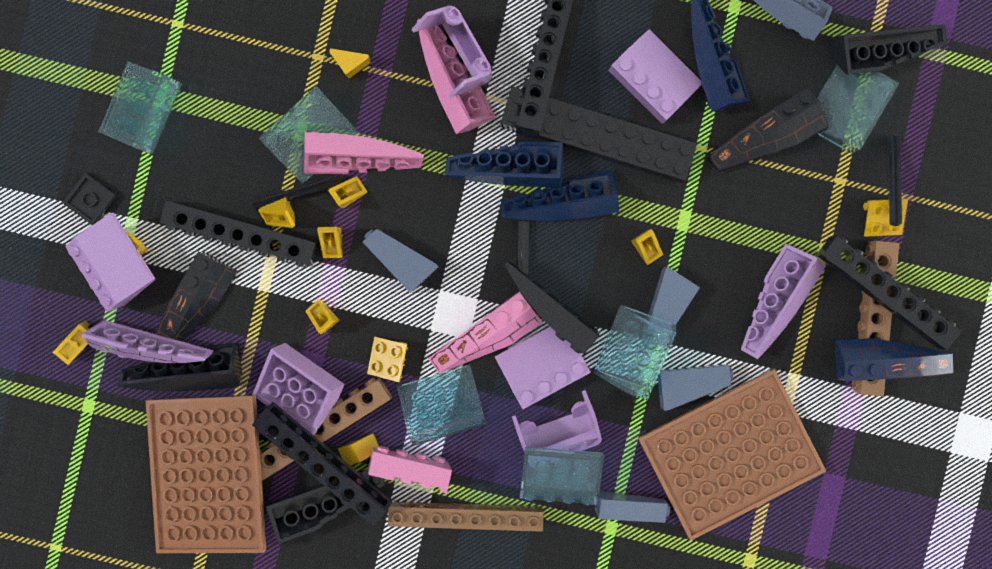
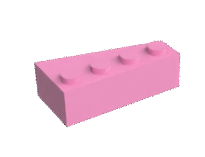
(410, 468)

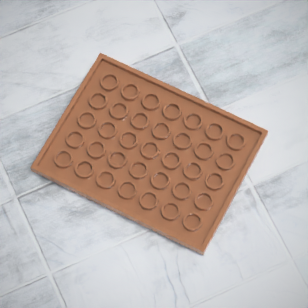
(731, 454)
(206, 475)

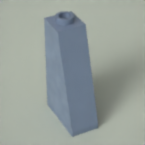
(403, 262)
(672, 296)
(690, 383)
(631, 507)

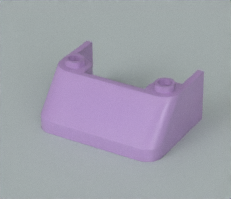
(464, 43)
(572, 432)

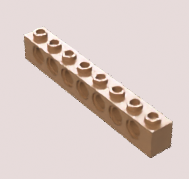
(881, 327)
(380, 396)
(465, 516)

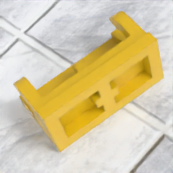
(72, 344)

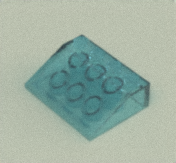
(854, 106)
(140, 107)
(309, 115)
(635, 351)
(441, 405)
(561, 475)

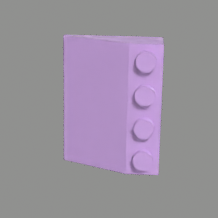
(655, 76)
(110, 262)
(540, 366)
(297, 387)

